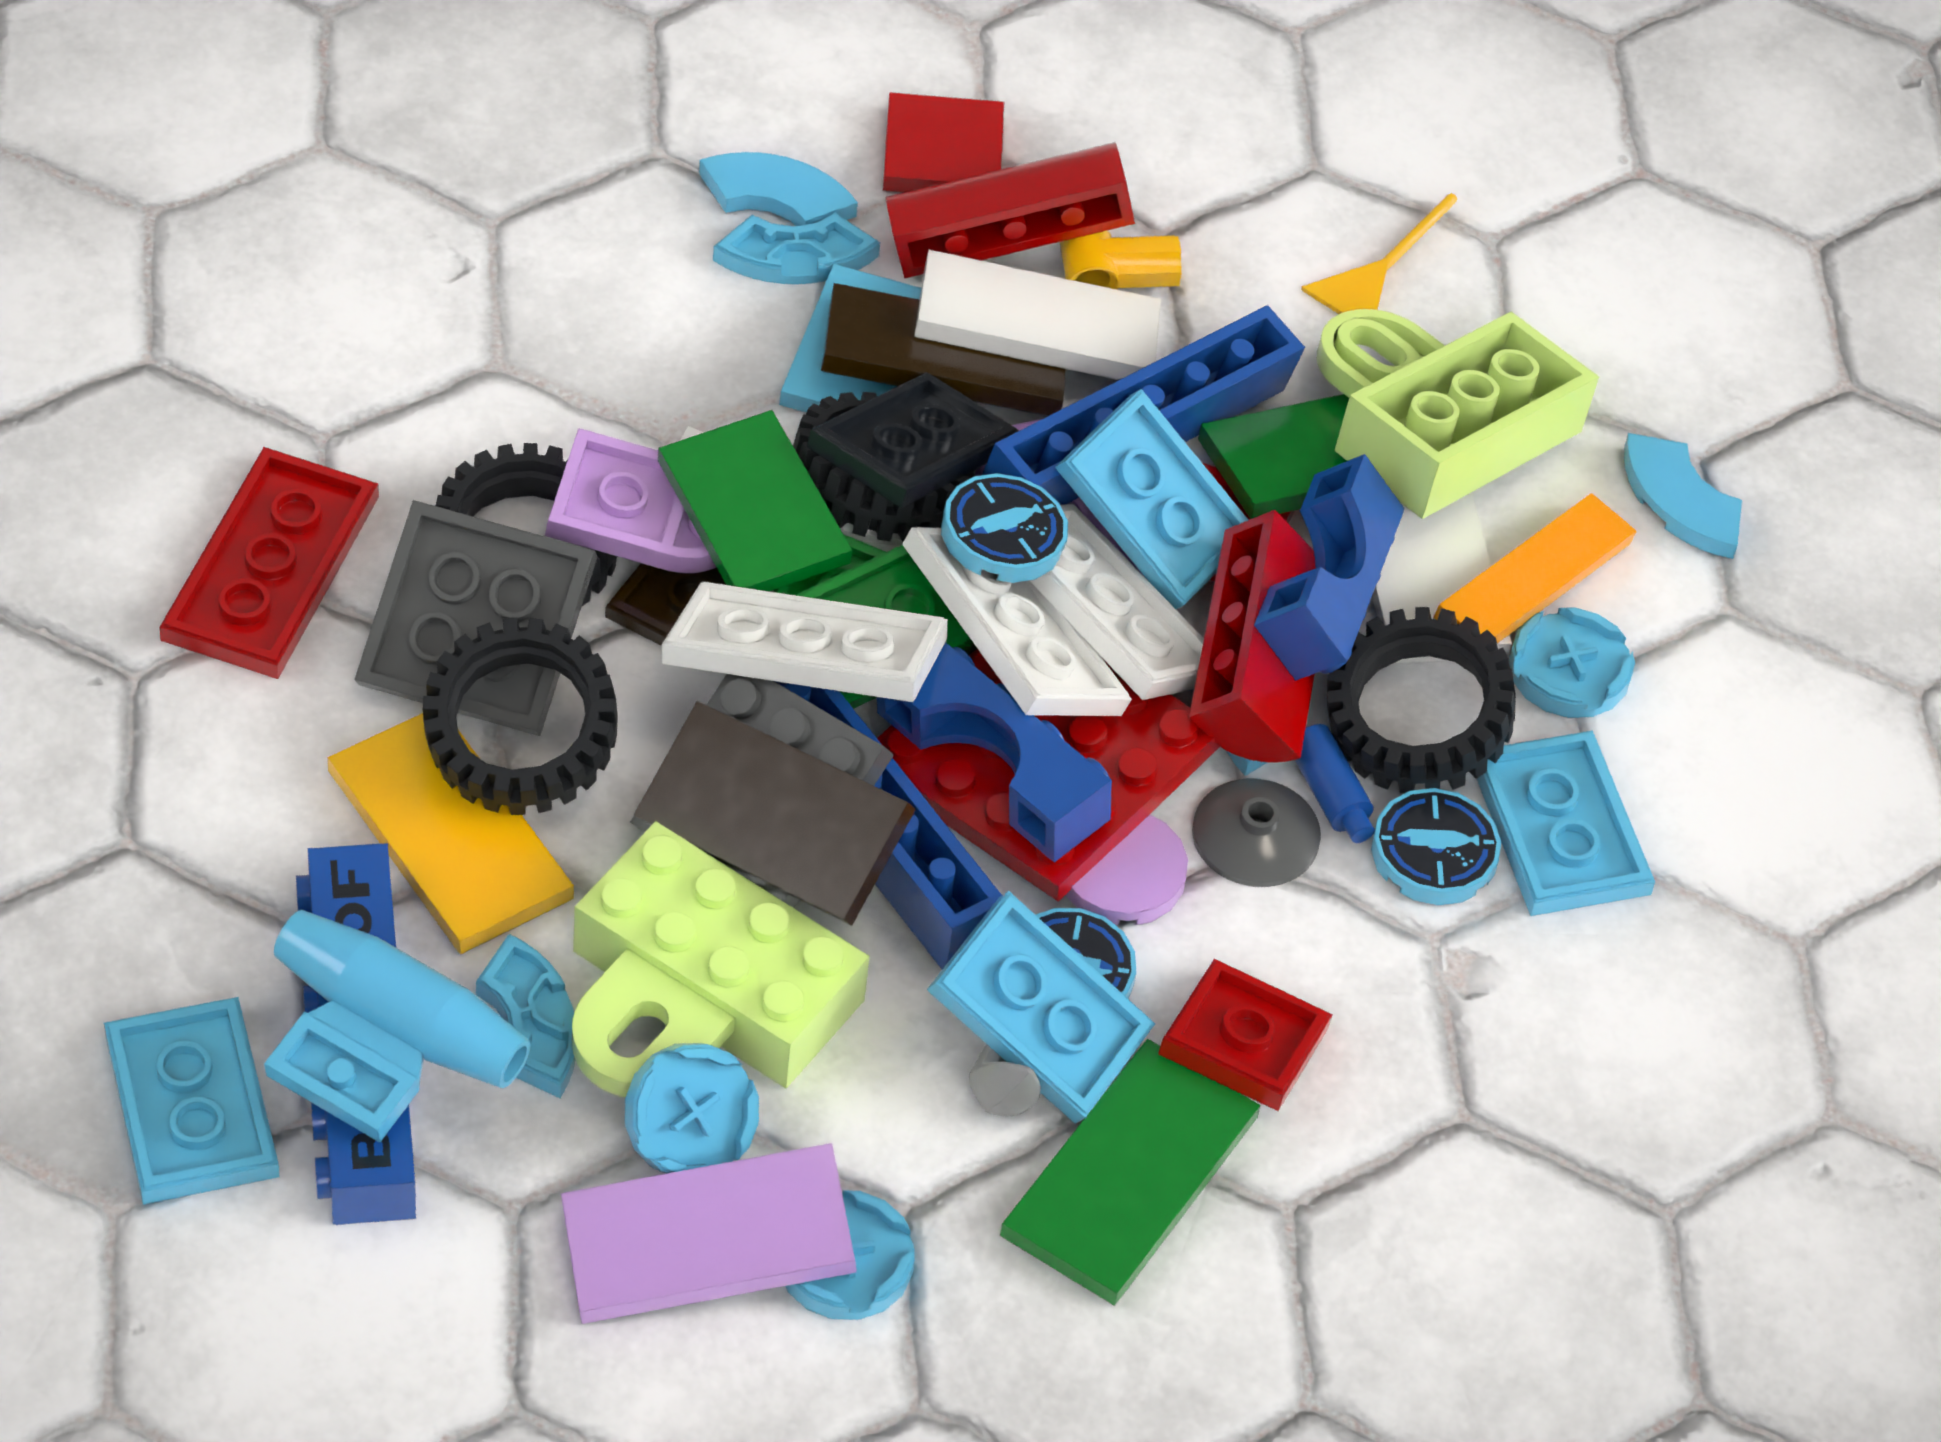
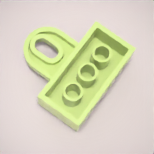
(1452, 410)
(708, 961)

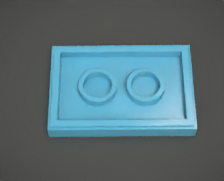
(805, 380)
(1153, 497)
(1564, 825)
(1041, 1006)
(191, 1100)

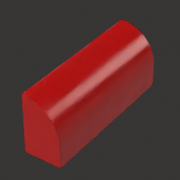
(1012, 208)
(1241, 684)

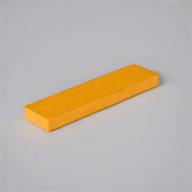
(1541, 568)

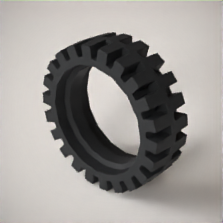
(512, 477)
(851, 499)
(513, 647)
(1428, 762)

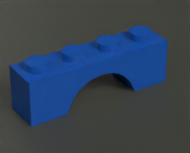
(1319, 613)
(1055, 790)

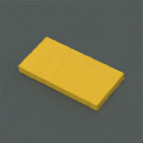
(465, 863)

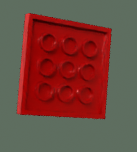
(1143, 751)

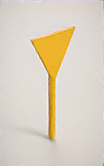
(1363, 285)

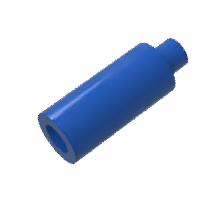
(1335, 784)

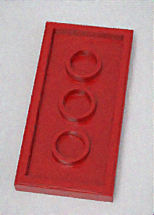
(269, 562)

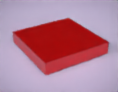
(940, 140)
(1245, 1034)

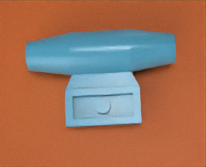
(380, 1023)

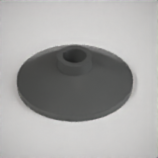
(1253, 850)

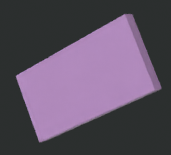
(707, 1233)

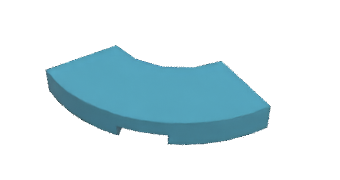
(775, 186)
(795, 252)
(1674, 490)
(536, 1004)

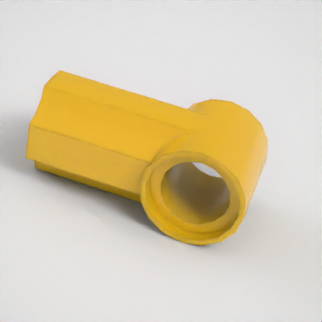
(1123, 260)

